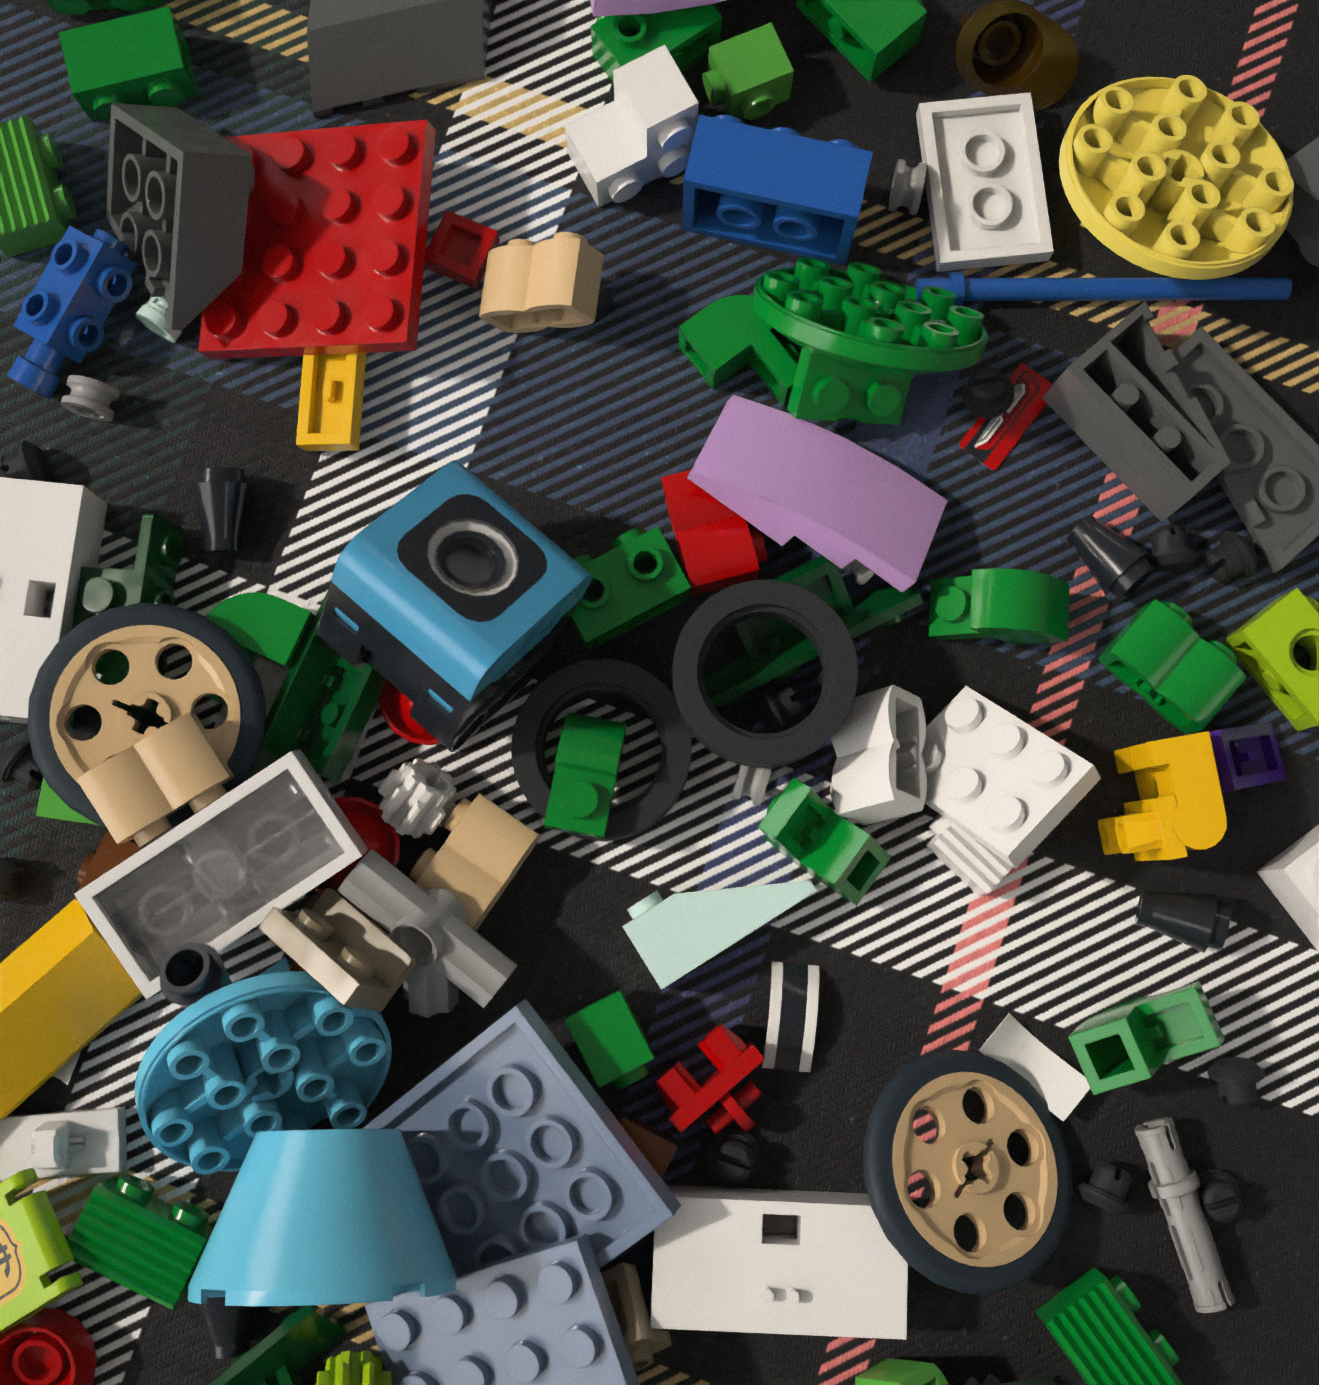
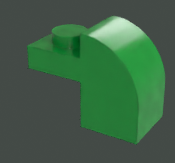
(732, 335)
(1002, 605)
(263, 627)
(585, 775)
(823, 842)
(1143, 1033)

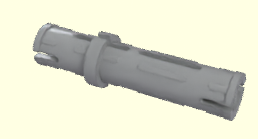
(1177, 1193)

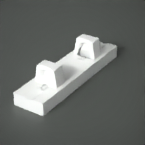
(64, 1142)

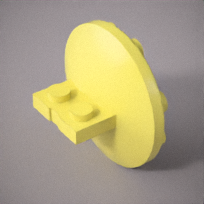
(1176, 177)

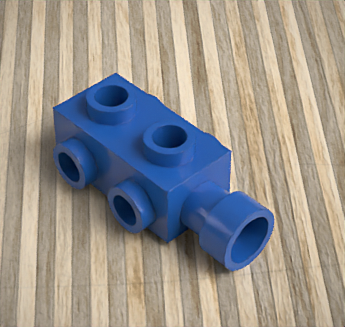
(65, 300)

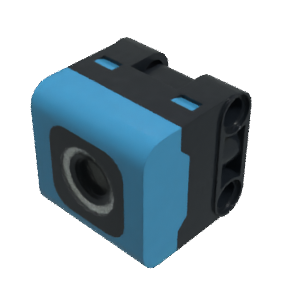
(452, 602)

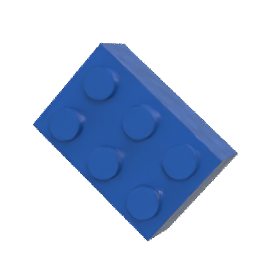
(774, 188)

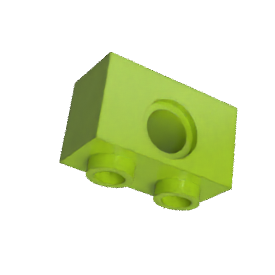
(1266, 652)

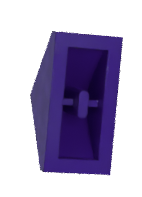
(1247, 757)

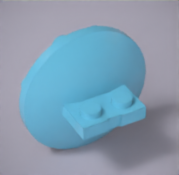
(255, 1061)

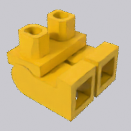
(1177, 804)

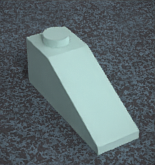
(697, 925)

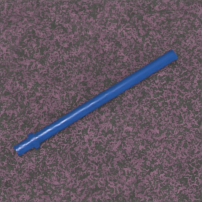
(1109, 288)

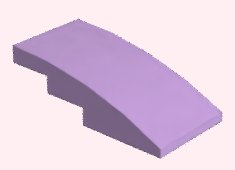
(820, 488)

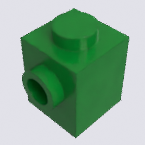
(611, 1041)

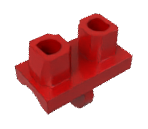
(690, 1099)

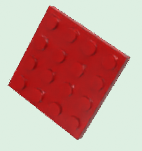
(329, 244)

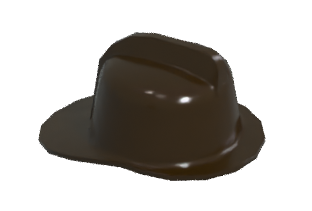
(1016, 50)

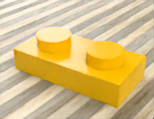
(331, 402)

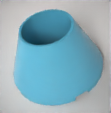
(324, 1224)

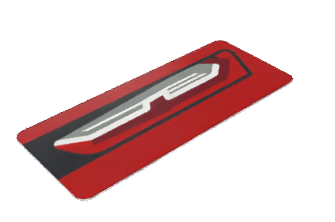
(994, 438)

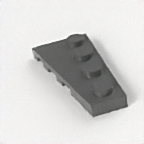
(1271, 457)

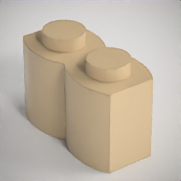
(542, 284)
(157, 779)
(477, 857)

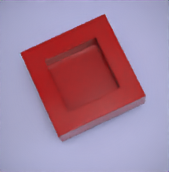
(460, 249)

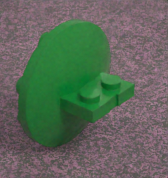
(863, 337)

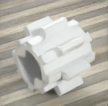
(417, 798)

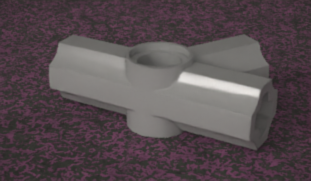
(434, 931)

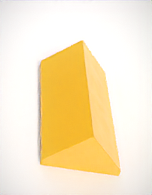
(56, 1000)

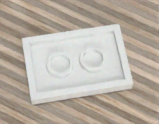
(984, 182)
(1000, 776)

